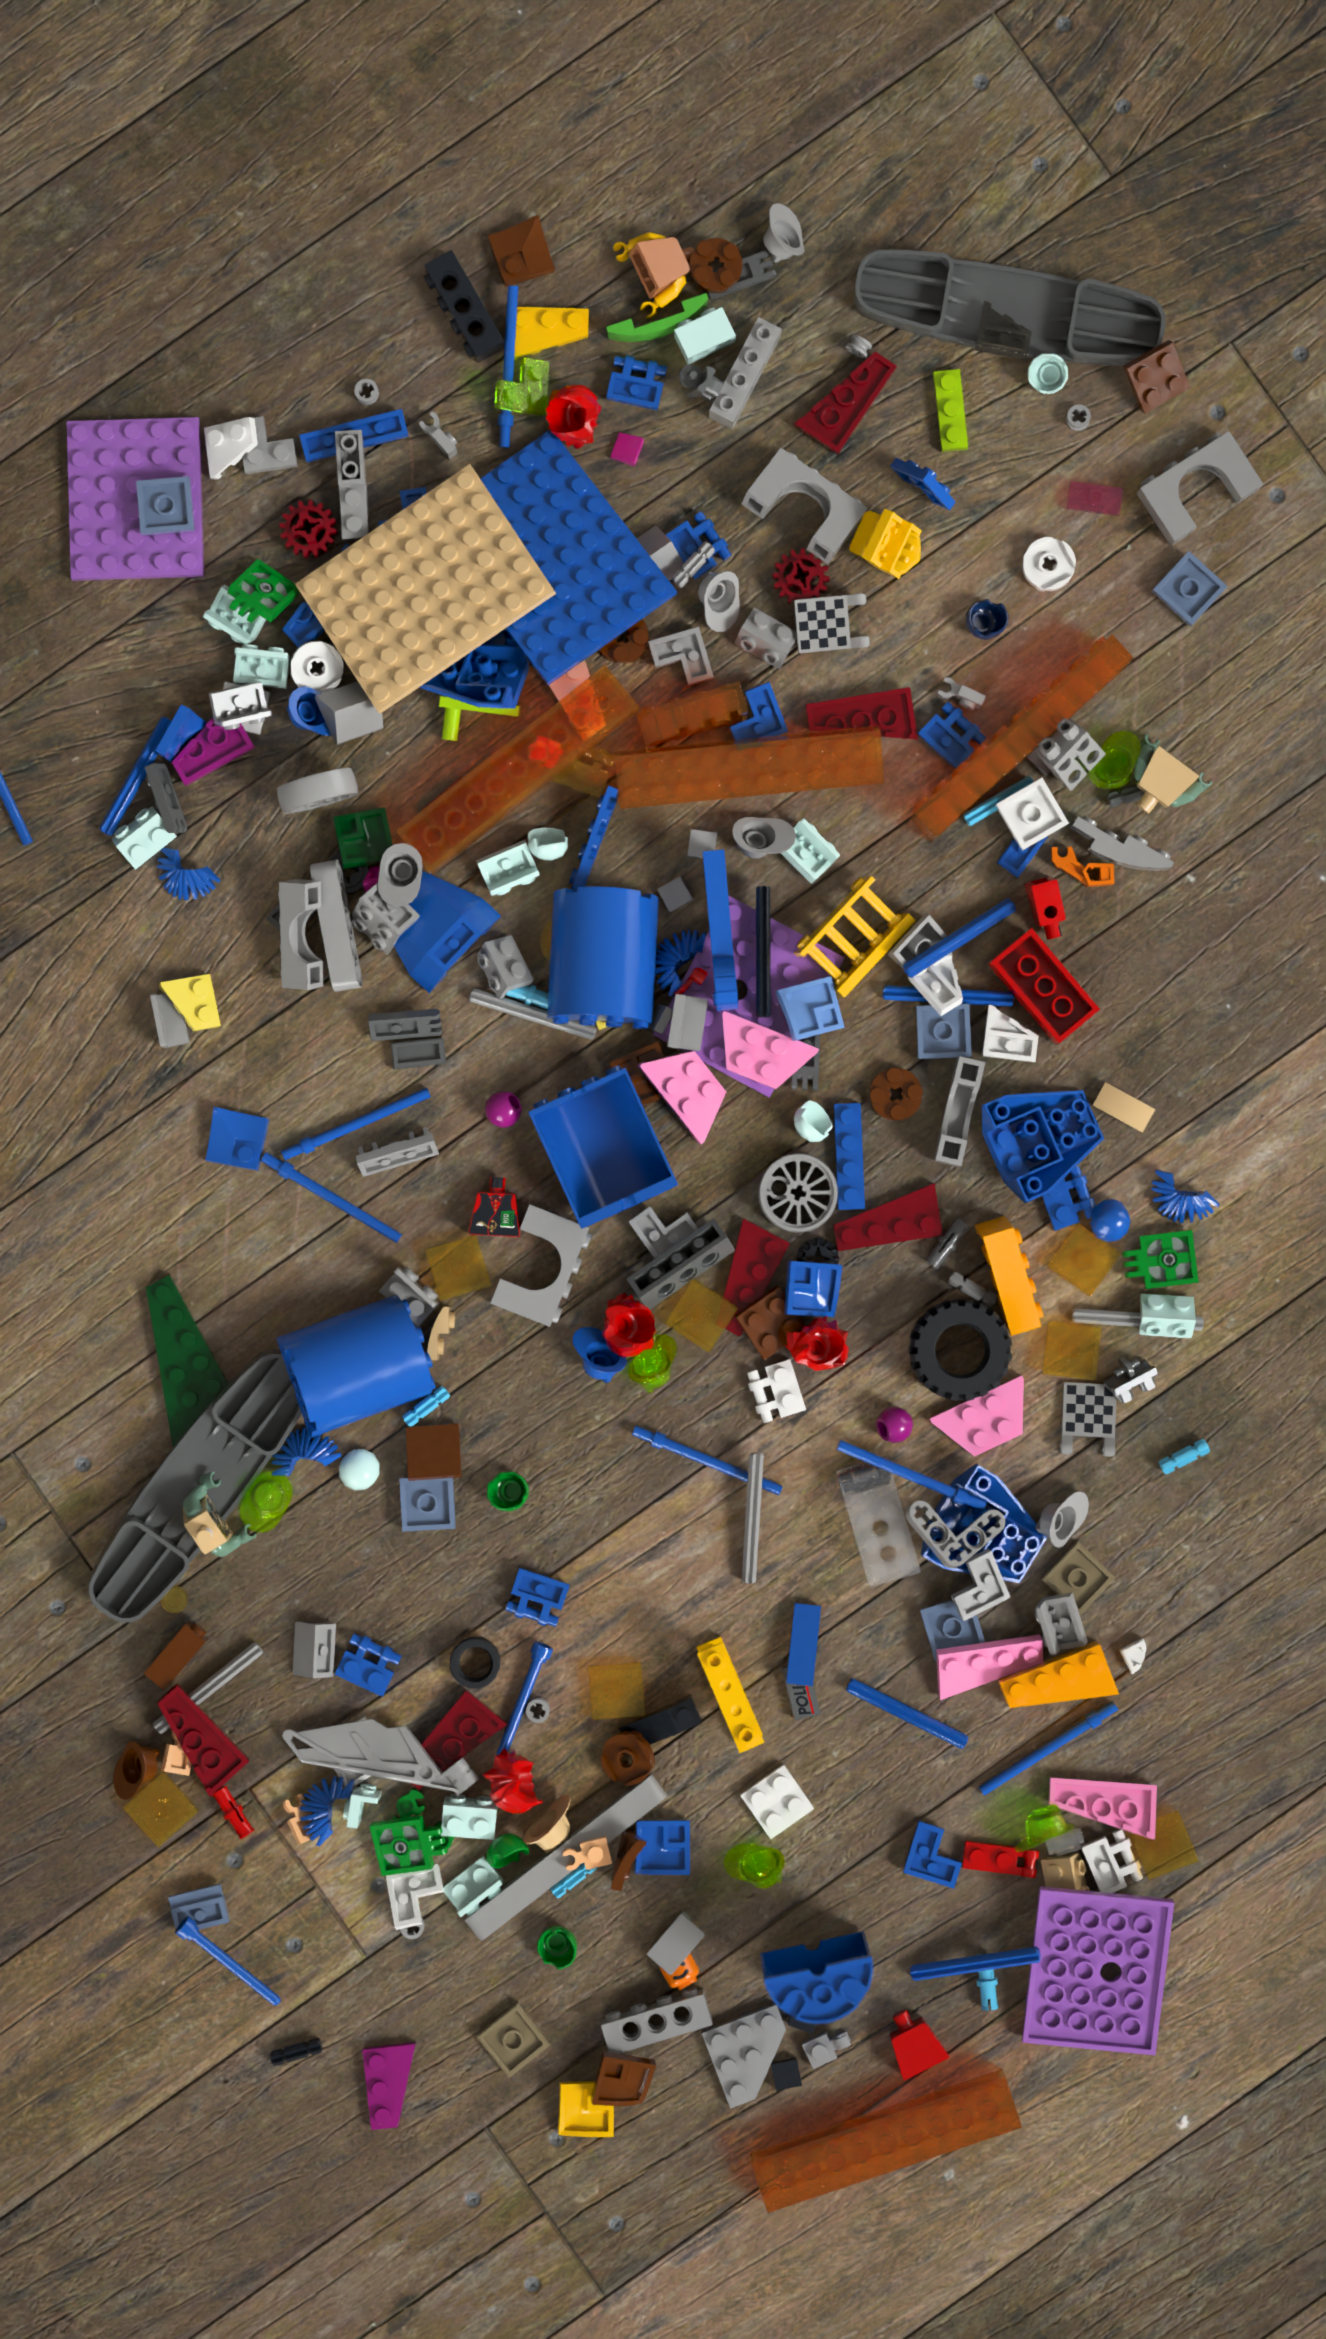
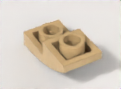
(1124, 1107)
(441, 1326)

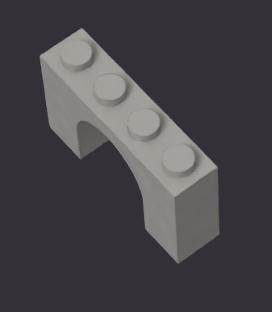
(1219, 457)
(789, 475)
(543, 1303)

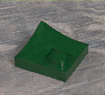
(363, 837)

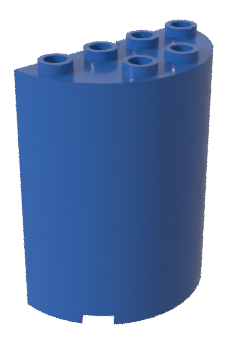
(603, 956)
(602, 1147)
(356, 1364)
(819, 1982)

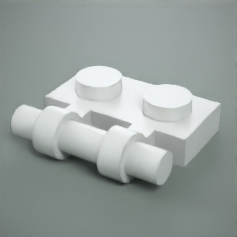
(784, 1388)
(1104, 1865)

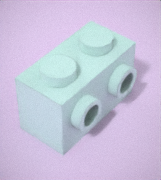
(704, 334)

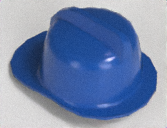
(305, 711)
(597, 1358)

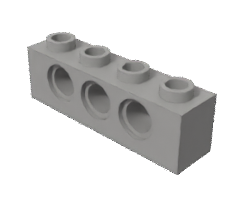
(745, 373)
(620, 2041)

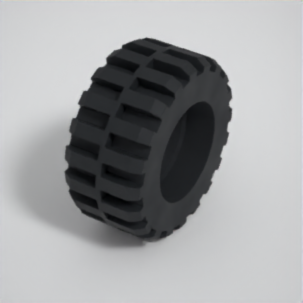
(996, 1354)

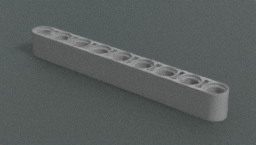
(552, 1866)

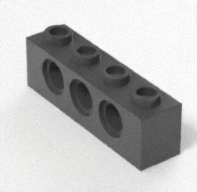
(680, 1264)

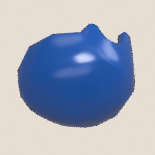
(1110, 1220)

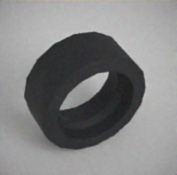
(475, 1683)

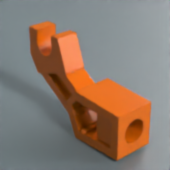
(1078, 871)

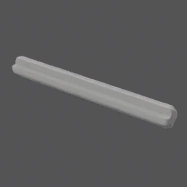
(529, 1013)
(1116, 1318)
(752, 1517)
(217, 1680)

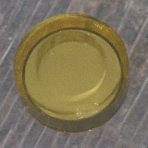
(175, 1600)

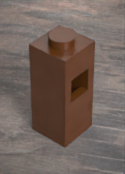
(176, 1655)

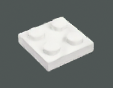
(1032, 814)
(777, 1801)

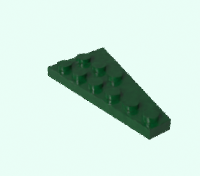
(184, 1358)

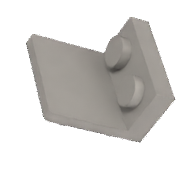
(382, 921)
(420, 1299)

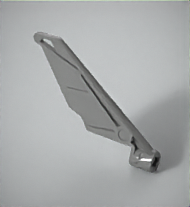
(378, 1752)

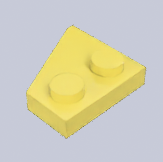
(194, 1000)

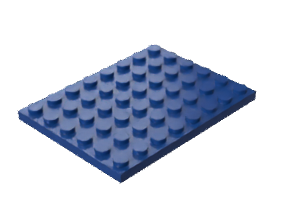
(583, 550)

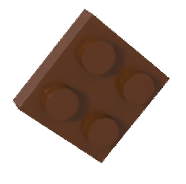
(1156, 376)
(767, 1324)

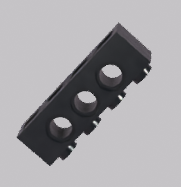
(448, 268)

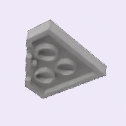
(744, 2051)

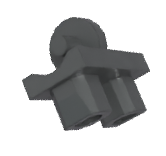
(701, 382)
(1130, 1375)

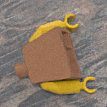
(659, 265)

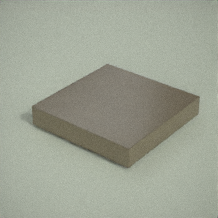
(1078, 1573)
(513, 2039)

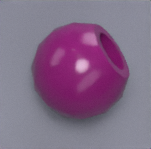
(503, 1109)
(894, 1424)

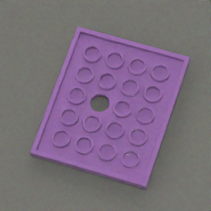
(103, 498)
(786, 972)
(1065, 1991)

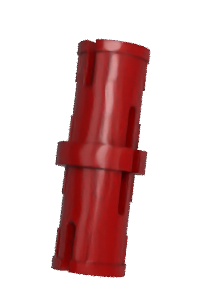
(233, 1812)

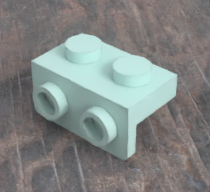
(225, 619)
(264, 666)
(142, 837)
(810, 852)
(508, 868)
(1167, 1315)
(354, 1807)
(469, 1817)

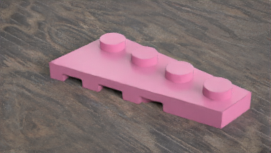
(981, 1663)
(1112, 1803)

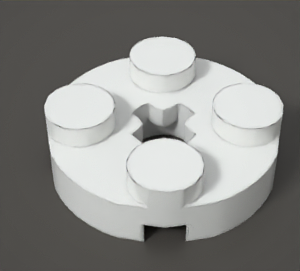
(1052, 549)
(318, 652)

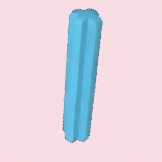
(988, 806)

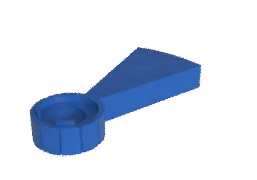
(717, 899)

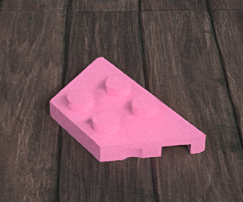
(761, 1052)
(687, 1089)
(986, 1419)

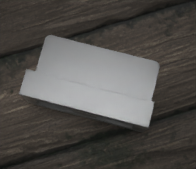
(687, 1022)
(170, 1024)
(314, 1649)
(676, 1943)

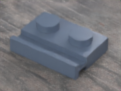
(203, 1905)

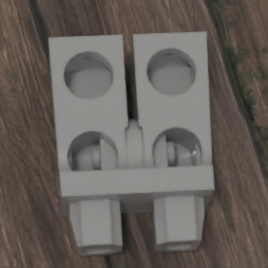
(1066, 749)

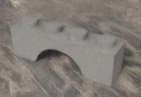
(299, 965)
(958, 1111)

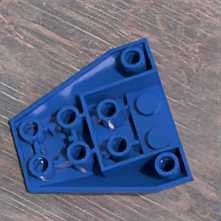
(486, 676)
(444, 931)
(1039, 1138)
(1012, 1547)

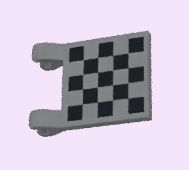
(824, 623)
(1088, 1412)

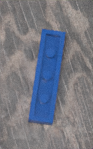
(375, 431)
(849, 1156)

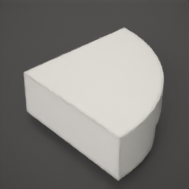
(1134, 1654)

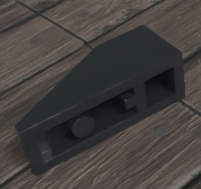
(666, 1721)

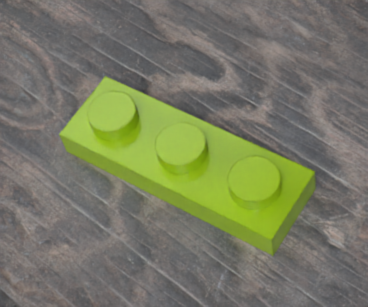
(950, 410)

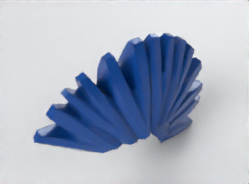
(185, 881)
(675, 957)
(1180, 1201)
(304, 1448)
(322, 1807)

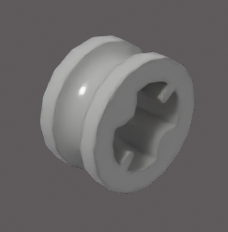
(858, 346)
(374, 394)
(1078, 426)
(545, 1706)
(415, 1934)

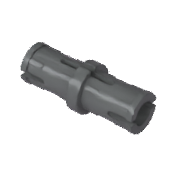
(957, 1228)

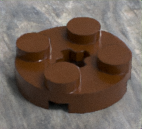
(707, 252)
(629, 651)
(895, 1109)
(637, 1747)

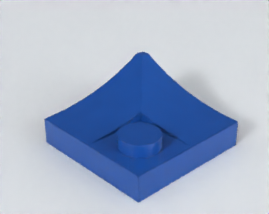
(179, 733)
(236, 1139)
(812, 1288)
(666, 1847)

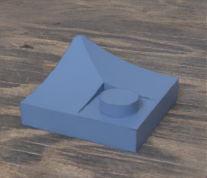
(811, 1008)

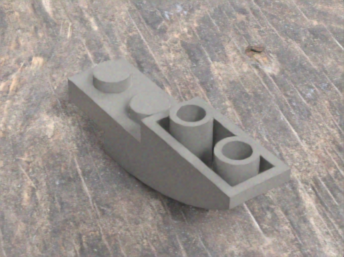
(352, 484)
(1130, 854)

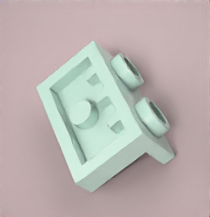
(473, 1886)

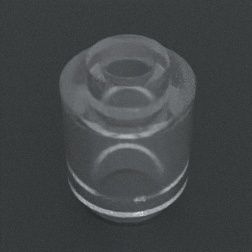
(1065, 1843)

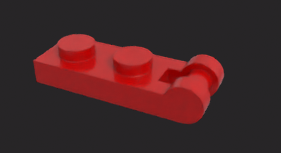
(998, 1859)

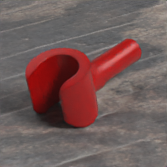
(698, 976)

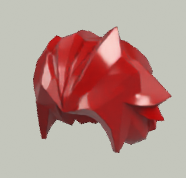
(573, 414)
(628, 1326)
(819, 1345)
(512, 1782)

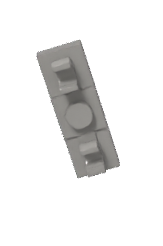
(396, 1153)

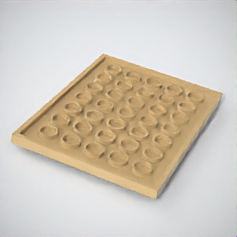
(425, 588)

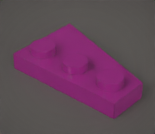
(210, 751)
(386, 2082)

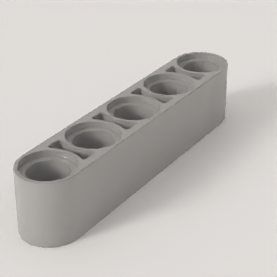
(337, 927)

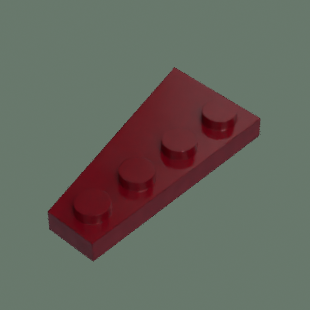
(842, 410)
(886, 709)
(899, 1220)
(752, 1267)
(461, 1731)
(202, 1740)

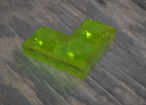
(530, 394)

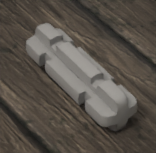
(693, 564)
(972, 1289)

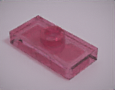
(1094, 498)

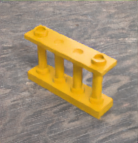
(879, 942)
(730, 1694)

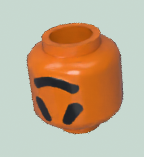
(683, 1975)

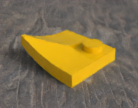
(579, 2115)

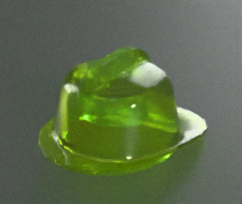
(1117, 765)
(653, 1365)
(266, 1502)
(1043, 1825)
(755, 1864)

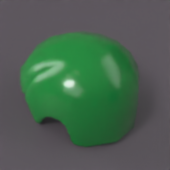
(508, 1491)
(505, 1850)
(557, 1946)

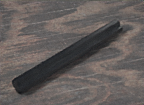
(763, 957)

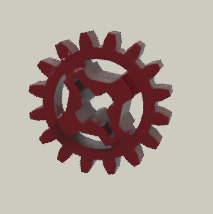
(298, 531)
(789, 581)

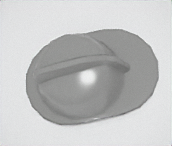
(783, 234)
(720, 599)
(763, 836)
(400, 875)
(1062, 1519)

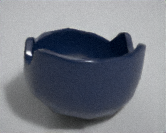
(986, 619)

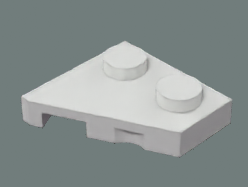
(228, 443)
(939, 985)
(1007, 1038)

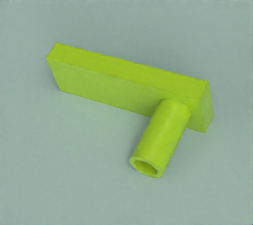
(453, 711)

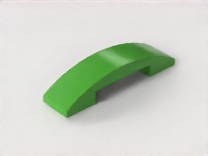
(625, 330)

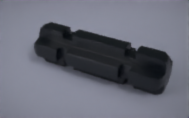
(296, 2052)

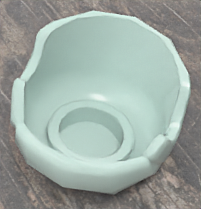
(1048, 373)
(547, 843)
(812, 1122)
(359, 1469)

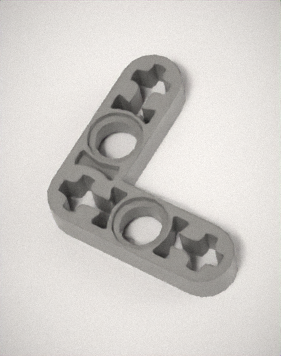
(949, 1541)

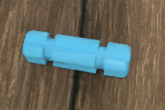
(426, 1406)
(1184, 1456)
(570, 1880)

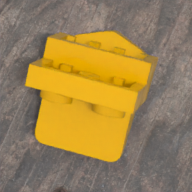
(887, 542)

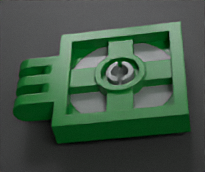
(261, 592)
(1164, 1259)
(406, 1845)

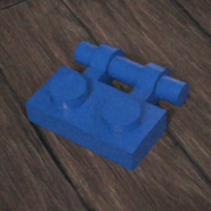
(636, 390)
(687, 541)
(946, 741)
(1060, 1205)
(541, 1590)
(364, 1672)

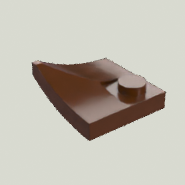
(521, 252)
(643, 1087)
(629, 1848)
(622, 2080)

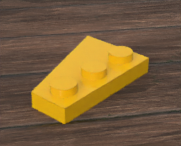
(548, 327)

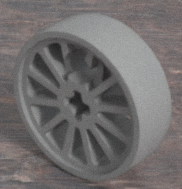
(317, 790)
(765, 1189)

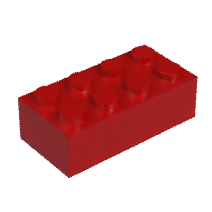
(1044, 986)

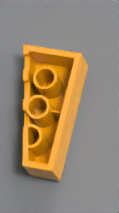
(1009, 1275)
(1065, 1677)

